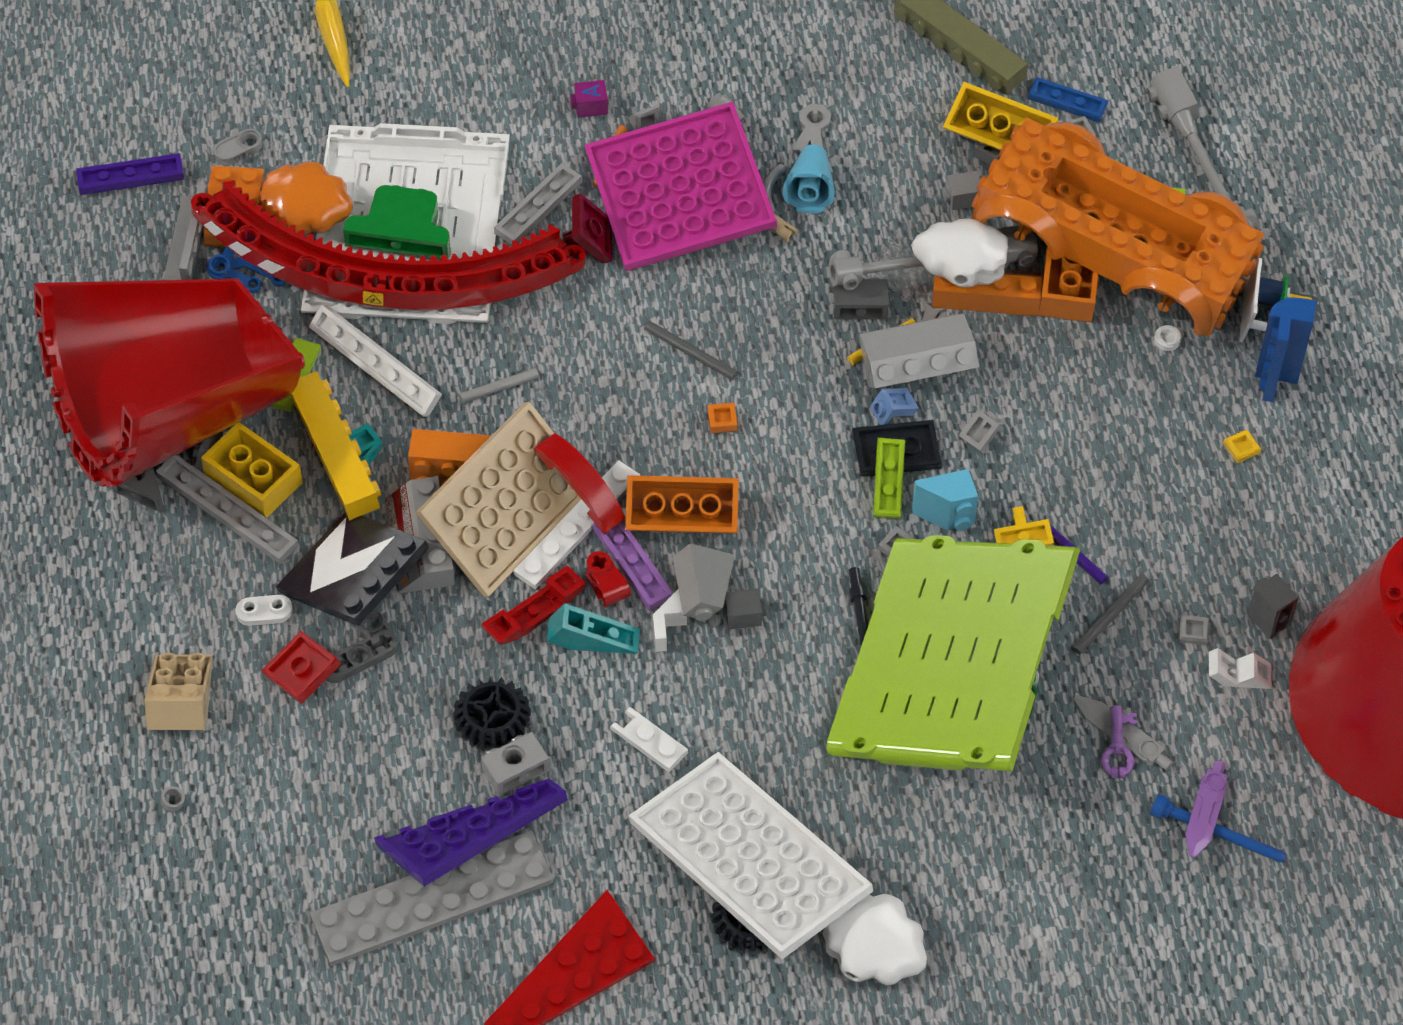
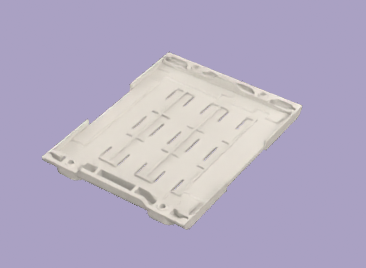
(427, 148)

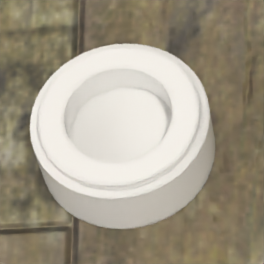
(1167, 338)

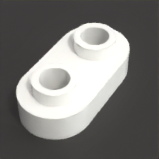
(264, 610)

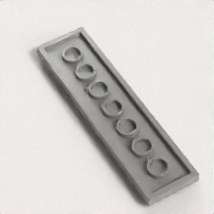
(410, 908)

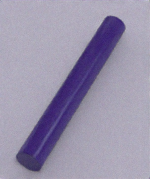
(1082, 560)

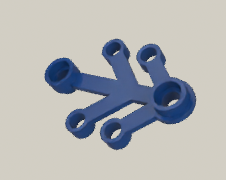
(230, 265)

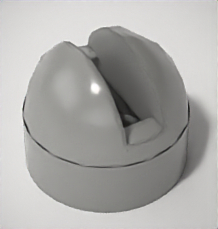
(178, 802)

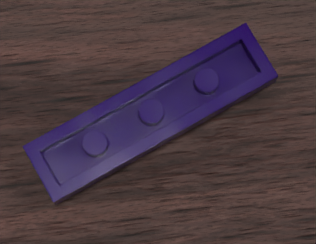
(130, 174)

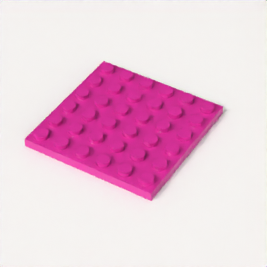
(680, 186)

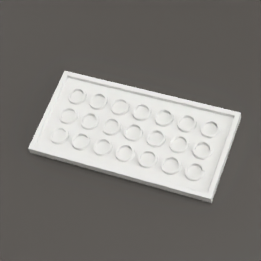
(751, 855)

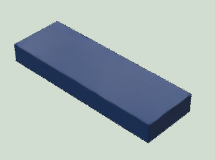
(1067, 99)

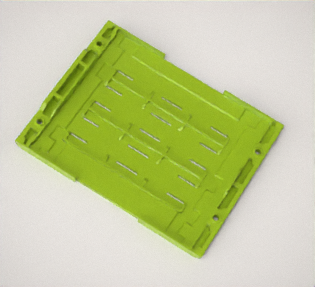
(1002, 687)

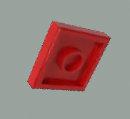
(301, 667)

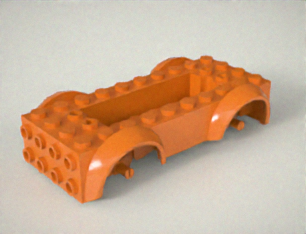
(1060, 174)

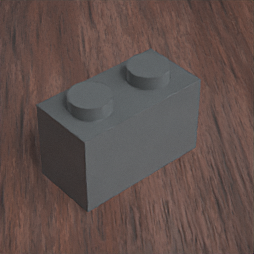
(866, 301)
(1272, 605)

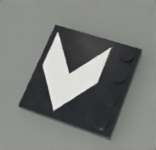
(352, 568)

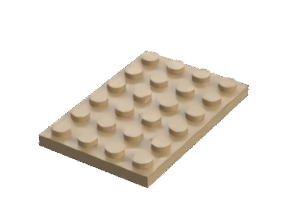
(499, 502)

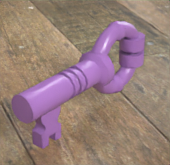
(1117, 746)

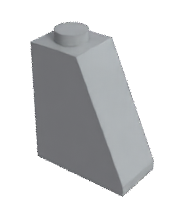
(702, 580)

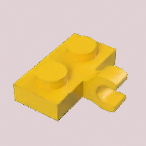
(1022, 530)

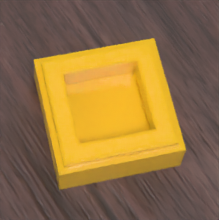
(1242, 446)

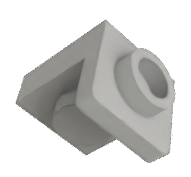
(981, 430)

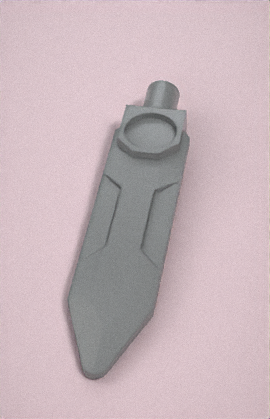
(1133, 738)

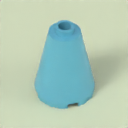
(810, 181)

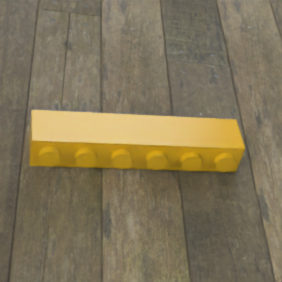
(334, 446)

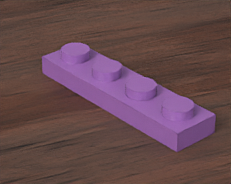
(635, 565)

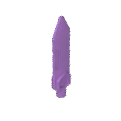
(1206, 809)

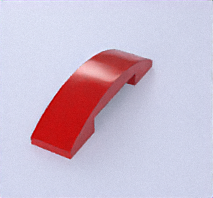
(583, 479)
(536, 609)

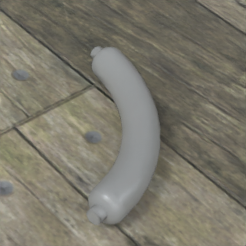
(771, 178)

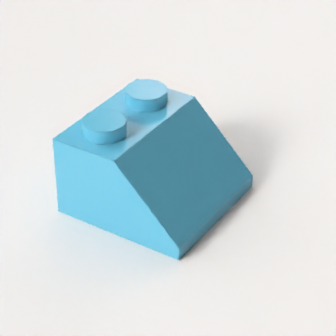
(946, 500)

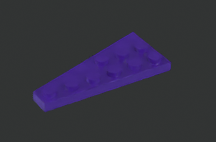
(466, 832)

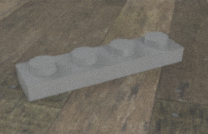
(538, 204)

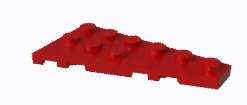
(582, 964)

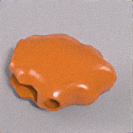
(306, 197)

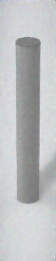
(499, 385)

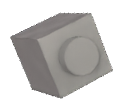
(961, 189)

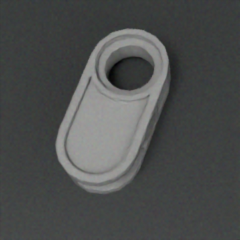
(228, 150)

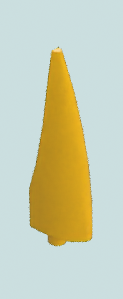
(334, 36)

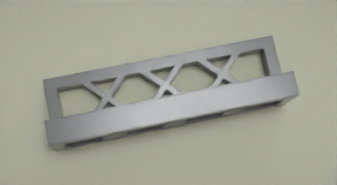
(185, 241)

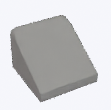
(645, 117)

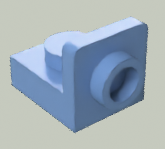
(893, 403)

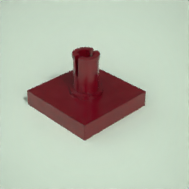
(590, 229)

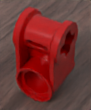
(606, 579)

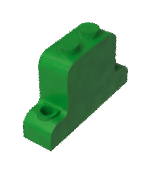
(400, 223)

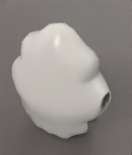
(963, 252)
(876, 941)

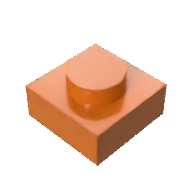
(722, 417)

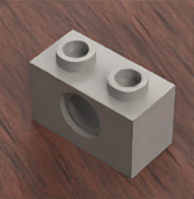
(505, 776)

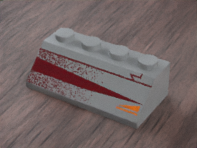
(435, 565)

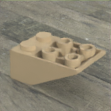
(178, 692)

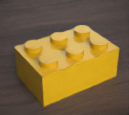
(252, 469)

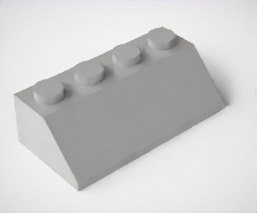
(918, 351)

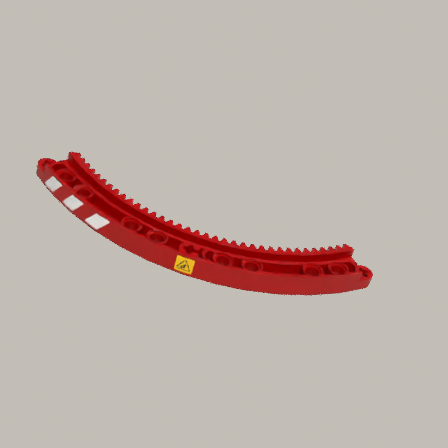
(379, 280)

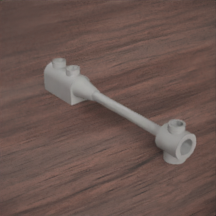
(1181, 110)
(849, 270)

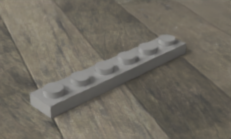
(227, 508)

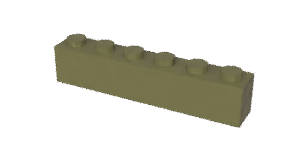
(964, 42)

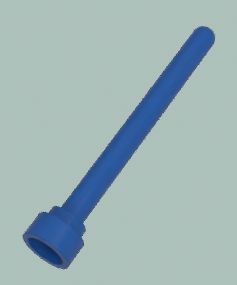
(1163, 808)

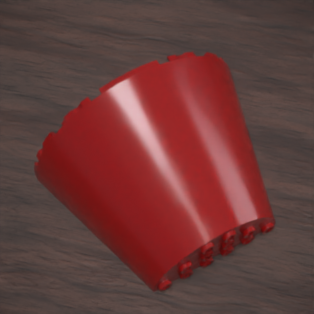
(157, 366)
(1351, 685)

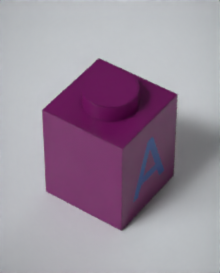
(590, 98)

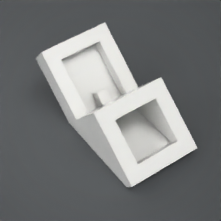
(667, 615)
(1247, 671)

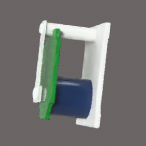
(1261, 291)

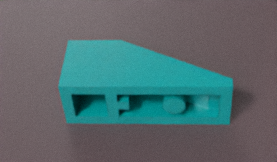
(588, 631)

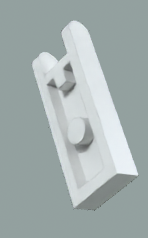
(651, 740)

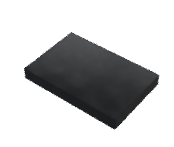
(920, 445)

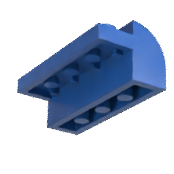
(1284, 344)

